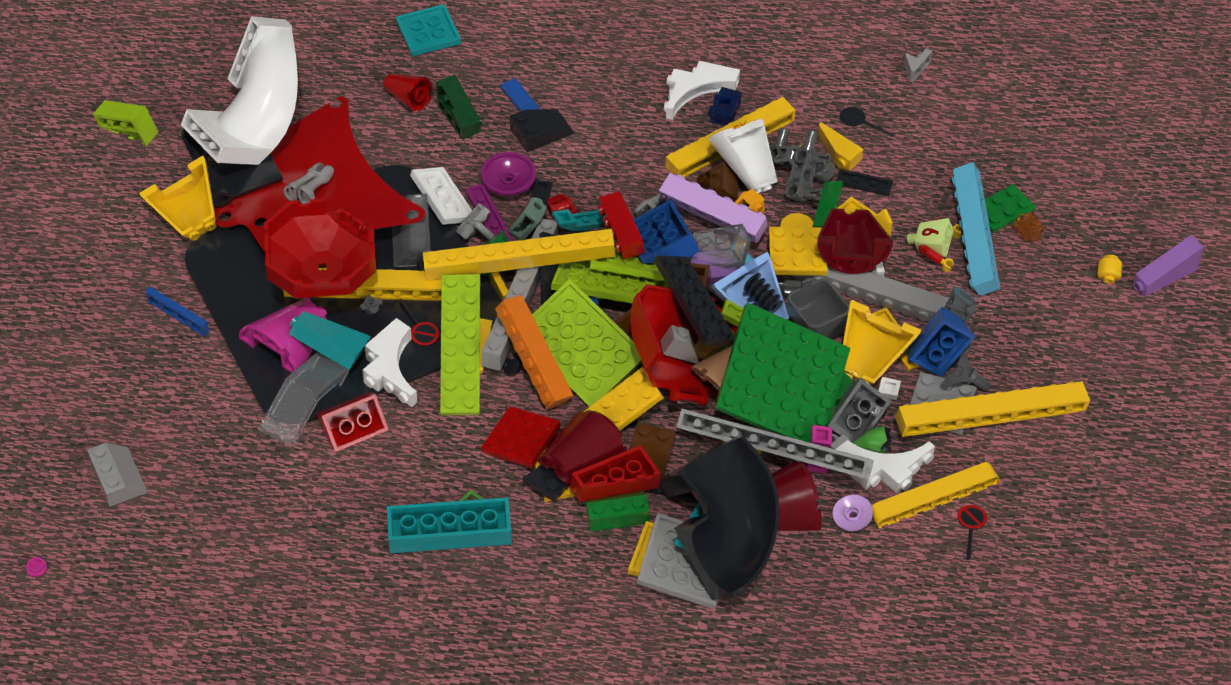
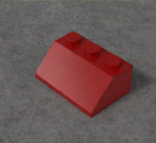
(353, 421)

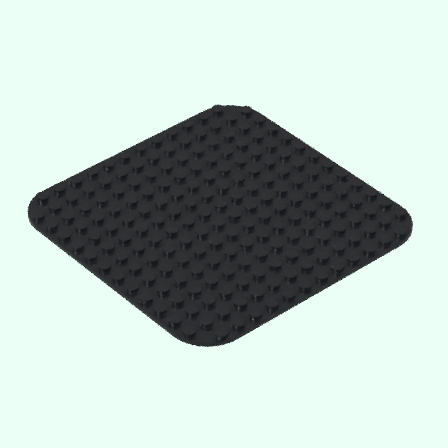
(235, 288)

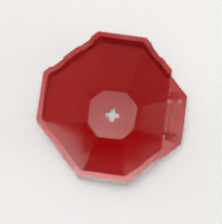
(309, 236)

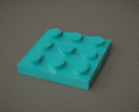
(428, 30)

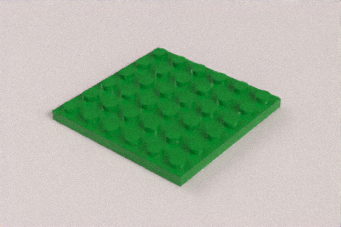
(781, 375)

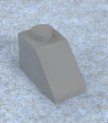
(679, 344)

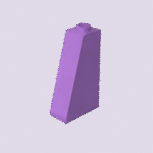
(1169, 267)

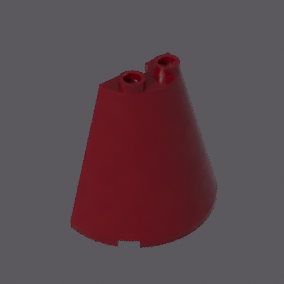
(853, 241)
(581, 443)
(797, 498)

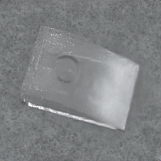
(722, 246)

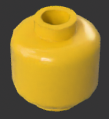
(1109, 269)

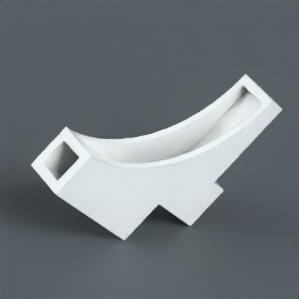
(702, 80)
(384, 358)
(892, 469)

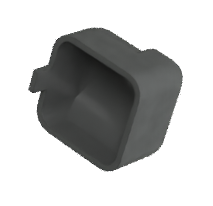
(818, 308)

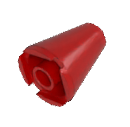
(409, 90)

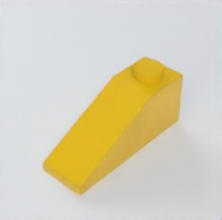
(842, 150)

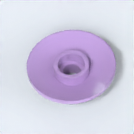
(852, 505)

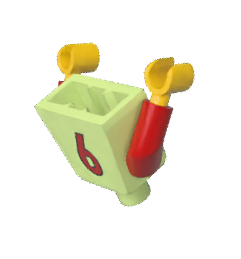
(934, 240)

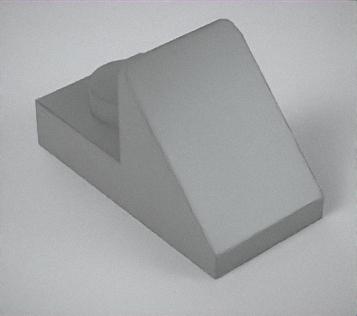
(915, 65)

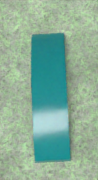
(578, 221)

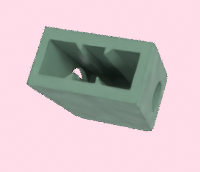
(533, 212)

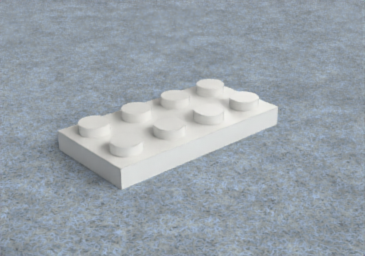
(441, 194)

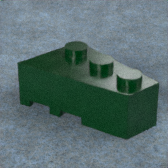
(457, 107)

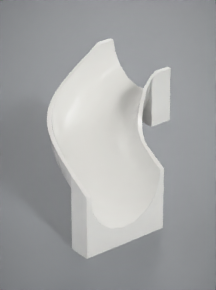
(265, 104)

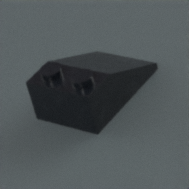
(539, 127)

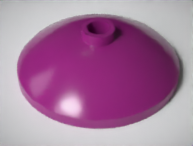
(508, 173)

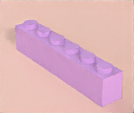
(711, 206)

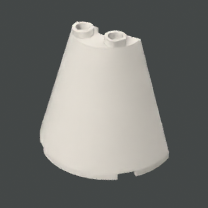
(747, 154)

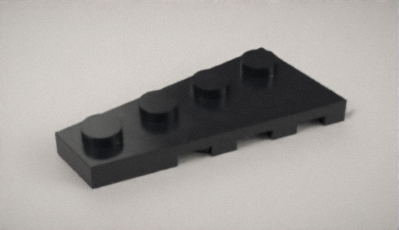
(546, 482)

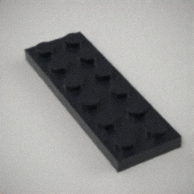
(695, 300)

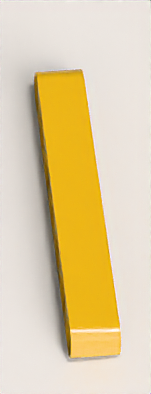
(934, 493)

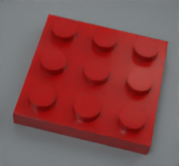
(520, 436)

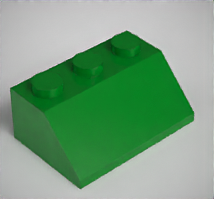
(617, 511)

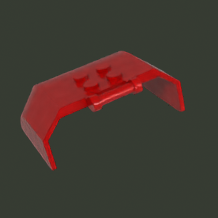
(651, 316)

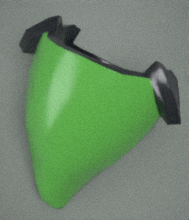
(875, 440)

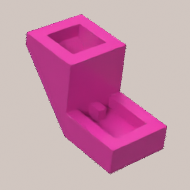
(820, 436)

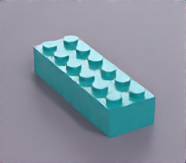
(449, 525)

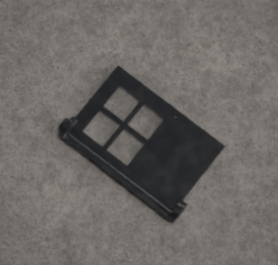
(232, 179)

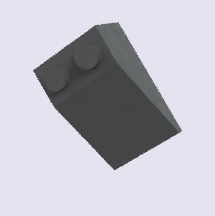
(858, 410)

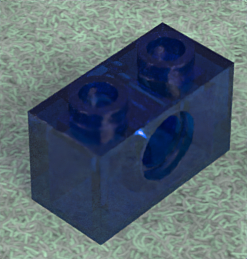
(725, 106)

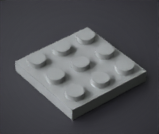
(930, 390)

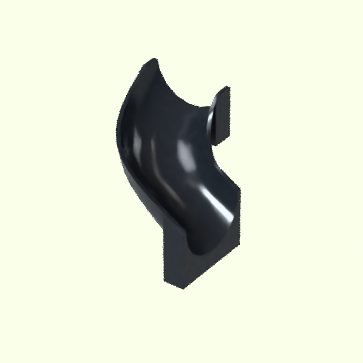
(739, 515)

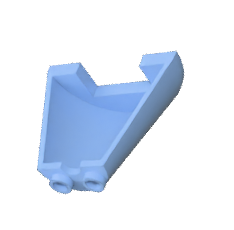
(732, 285)

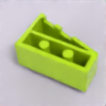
(126, 118)

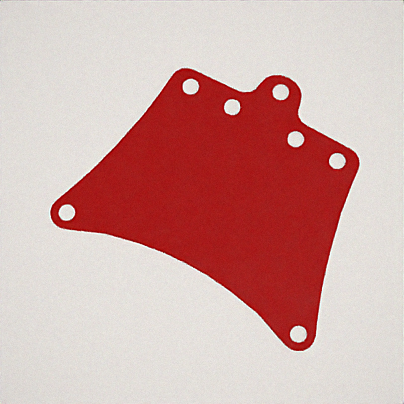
(328, 140)

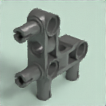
(803, 163)

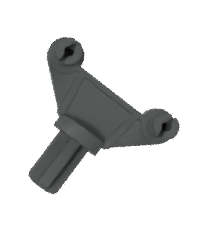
(965, 373)

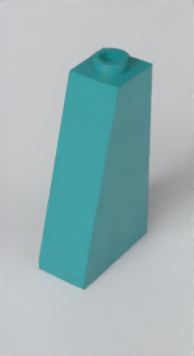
(329, 338)

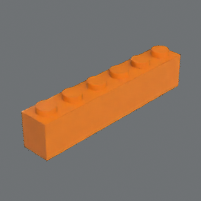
(533, 352)

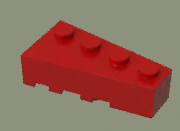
(619, 219)
(615, 476)

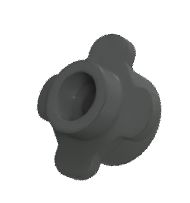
(371, 305)

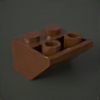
(721, 180)

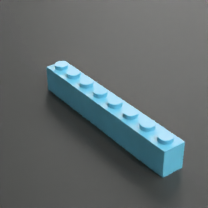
(976, 229)

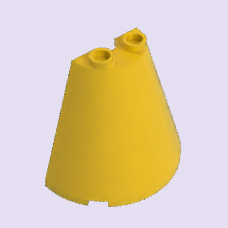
(187, 202)
(874, 343)

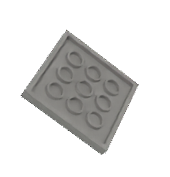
(670, 567)

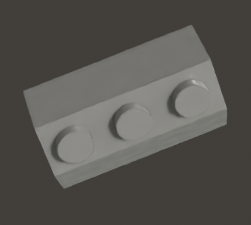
(116, 472)

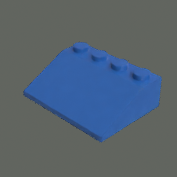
(665, 233)

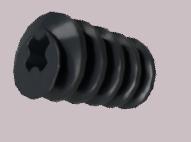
(761, 296)

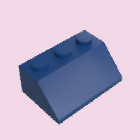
(940, 342)

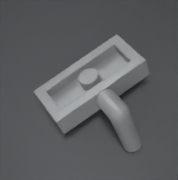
(473, 222)

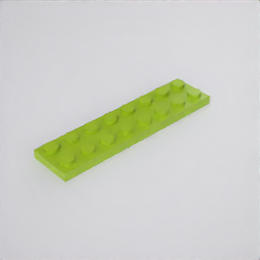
(460, 345)

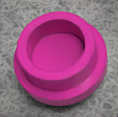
(36, 567)

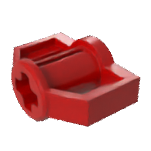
(560, 202)

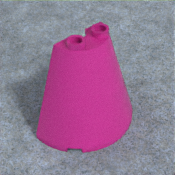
(274, 333)

